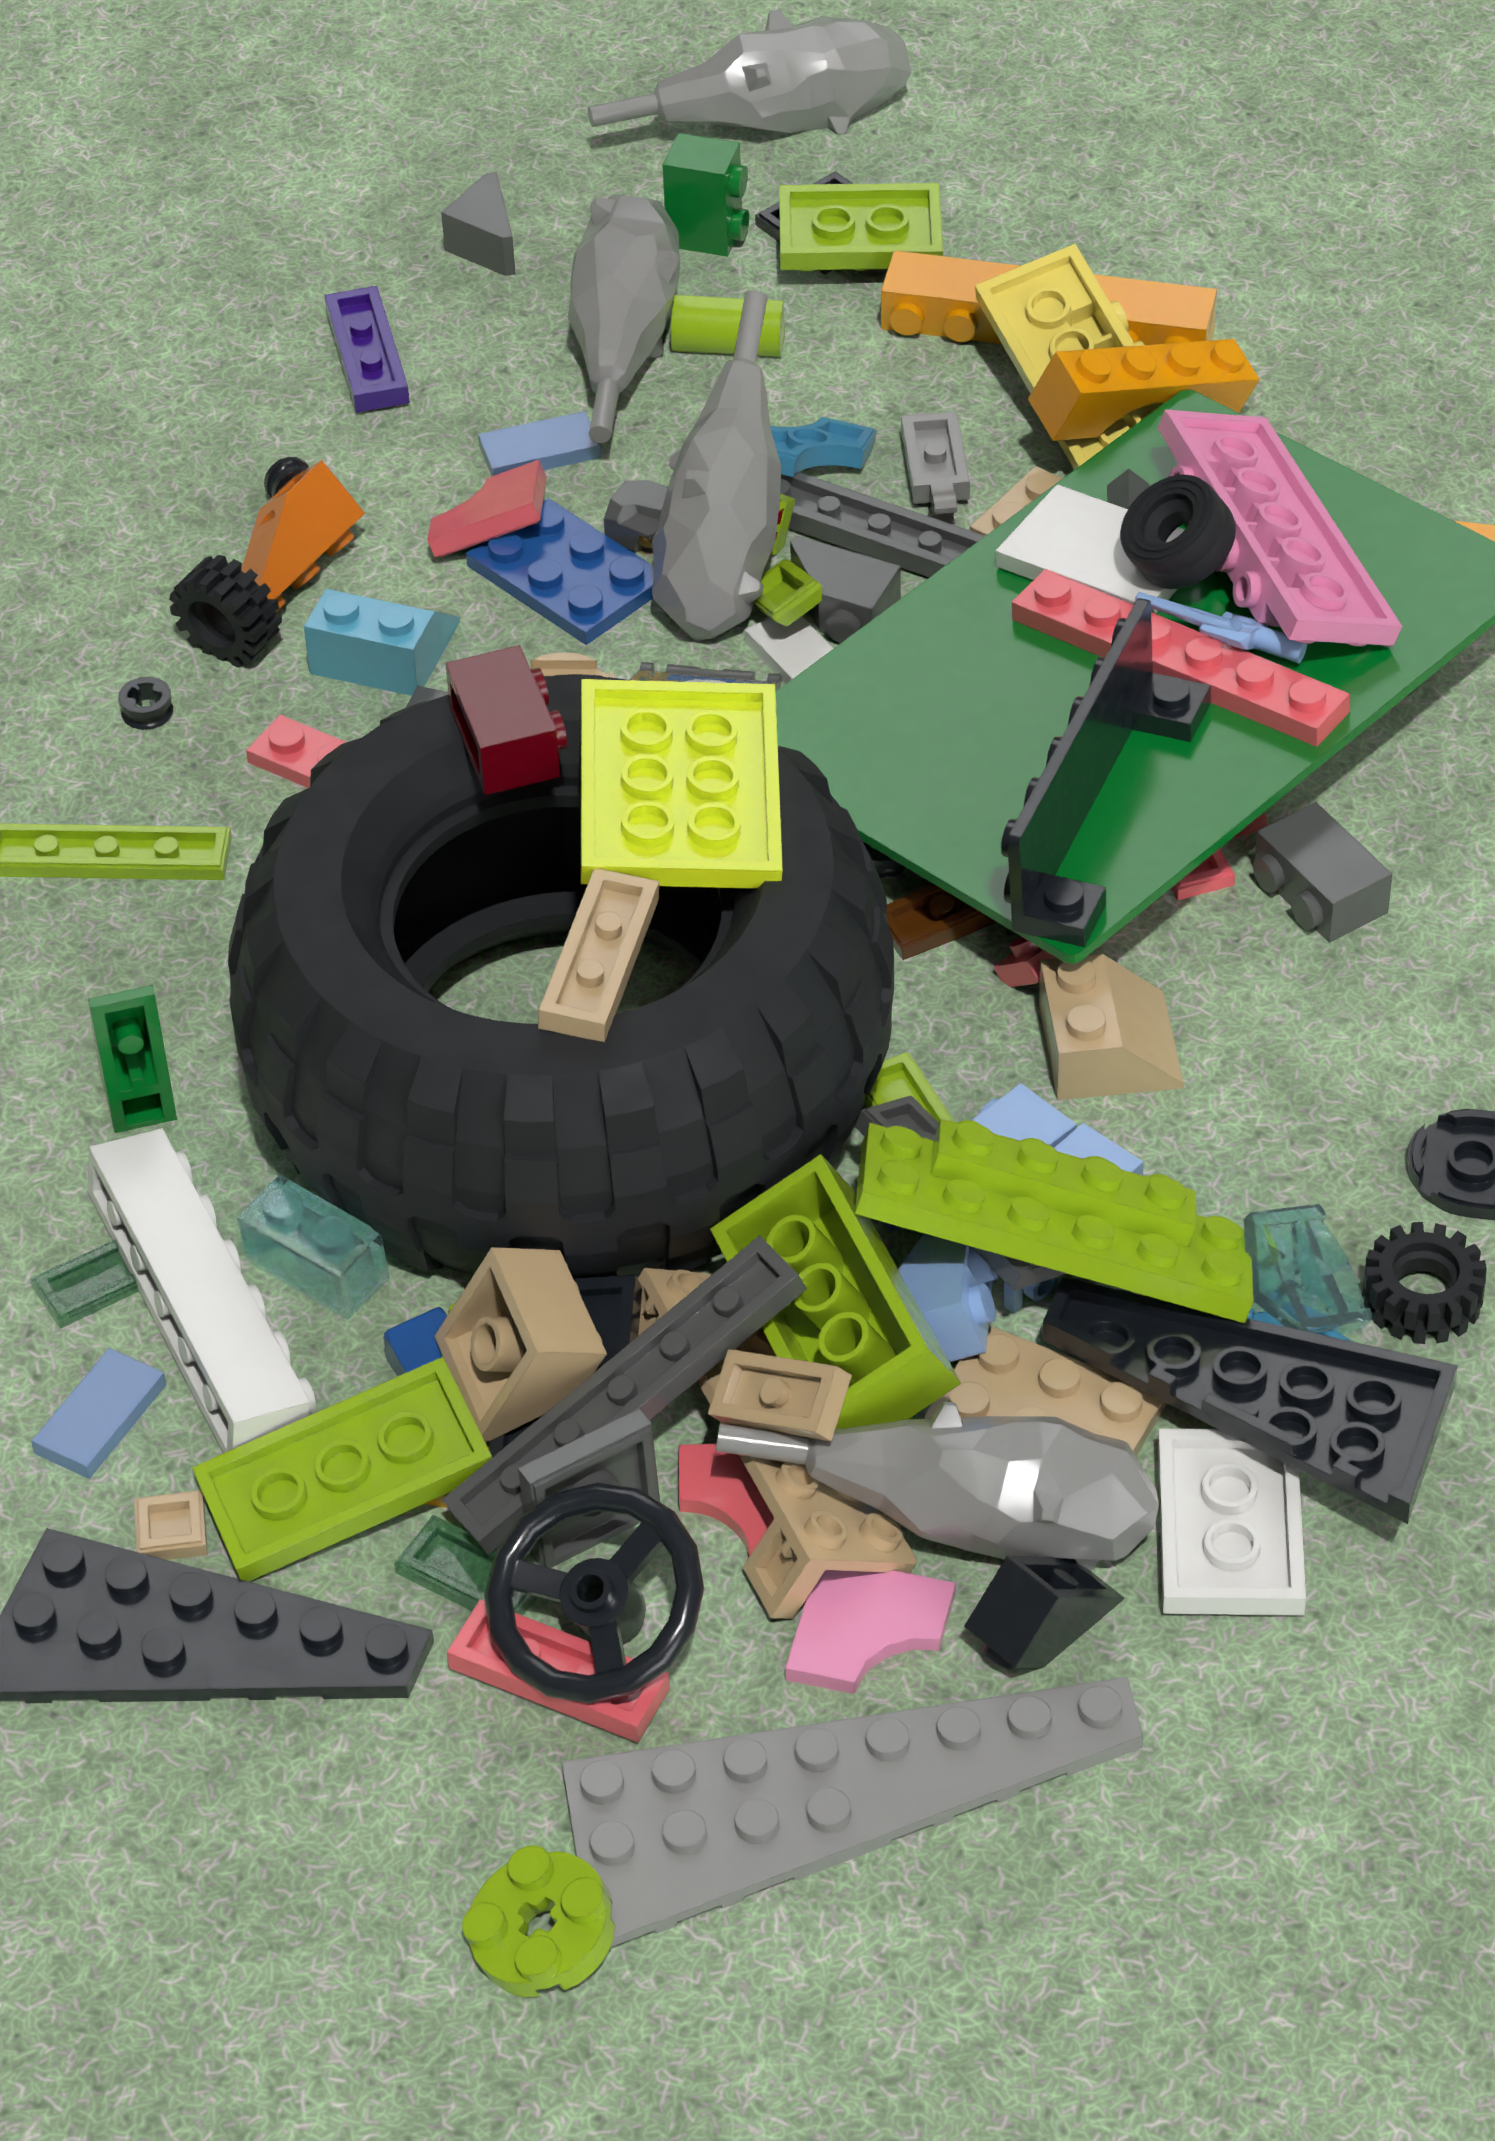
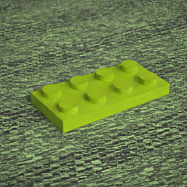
(342, 1469)

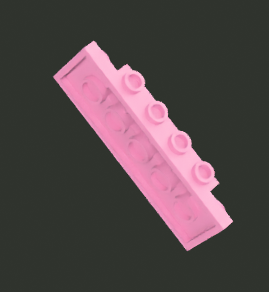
(1286, 549)

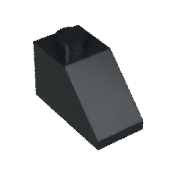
(1038, 1609)

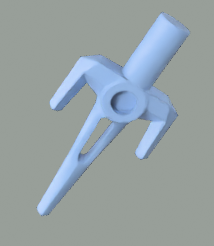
(1233, 629)

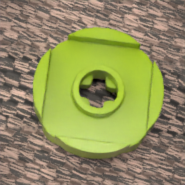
(517, 1893)

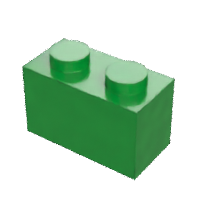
(705, 193)

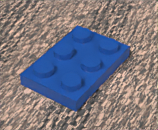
(566, 572)

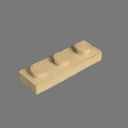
(598, 955)

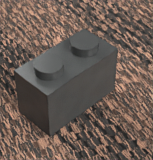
(1321, 872)

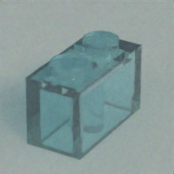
(313, 1247)

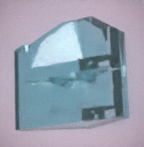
(1302, 1271)

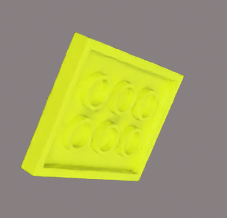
(680, 782)

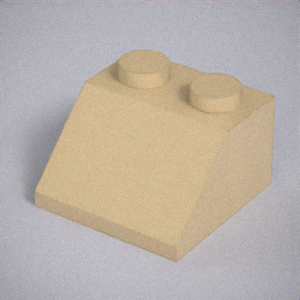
(1105, 1030)
(518, 1338)

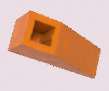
(297, 527)

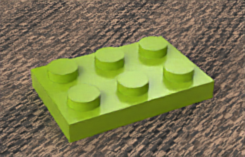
(857, 224)

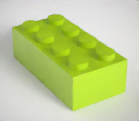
(854, 1300)

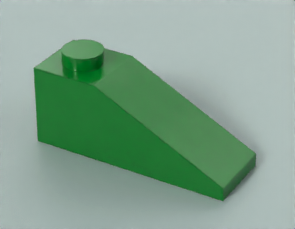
(132, 1058)

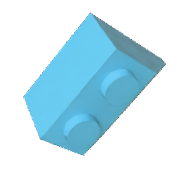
(375, 641)

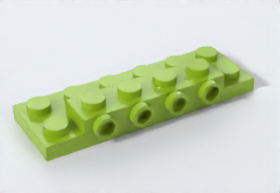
(1056, 1213)

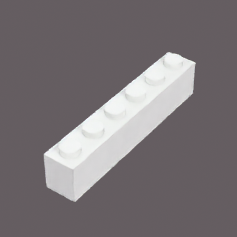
(196, 1289)

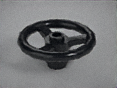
(596, 1594)

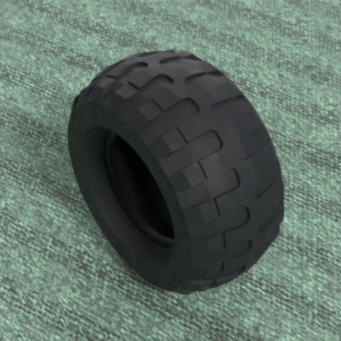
(515, 1134)

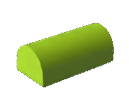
(713, 323)

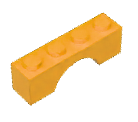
(1095, 387)

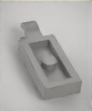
(936, 462)

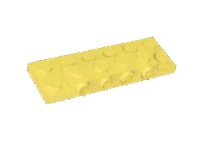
(1052, 309)

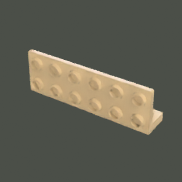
(812, 1522)

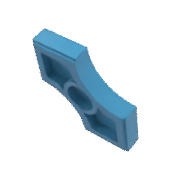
(823, 444)

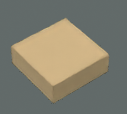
(171, 1525)

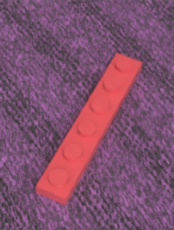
(1237, 677)

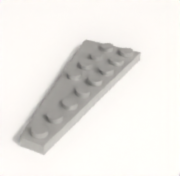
(750, 1810)

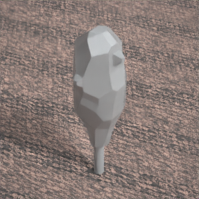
(780, 79)
(622, 295)
(721, 498)
(982, 1481)

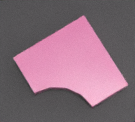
(863, 1618)

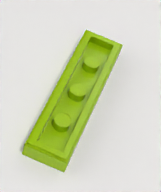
(114, 851)

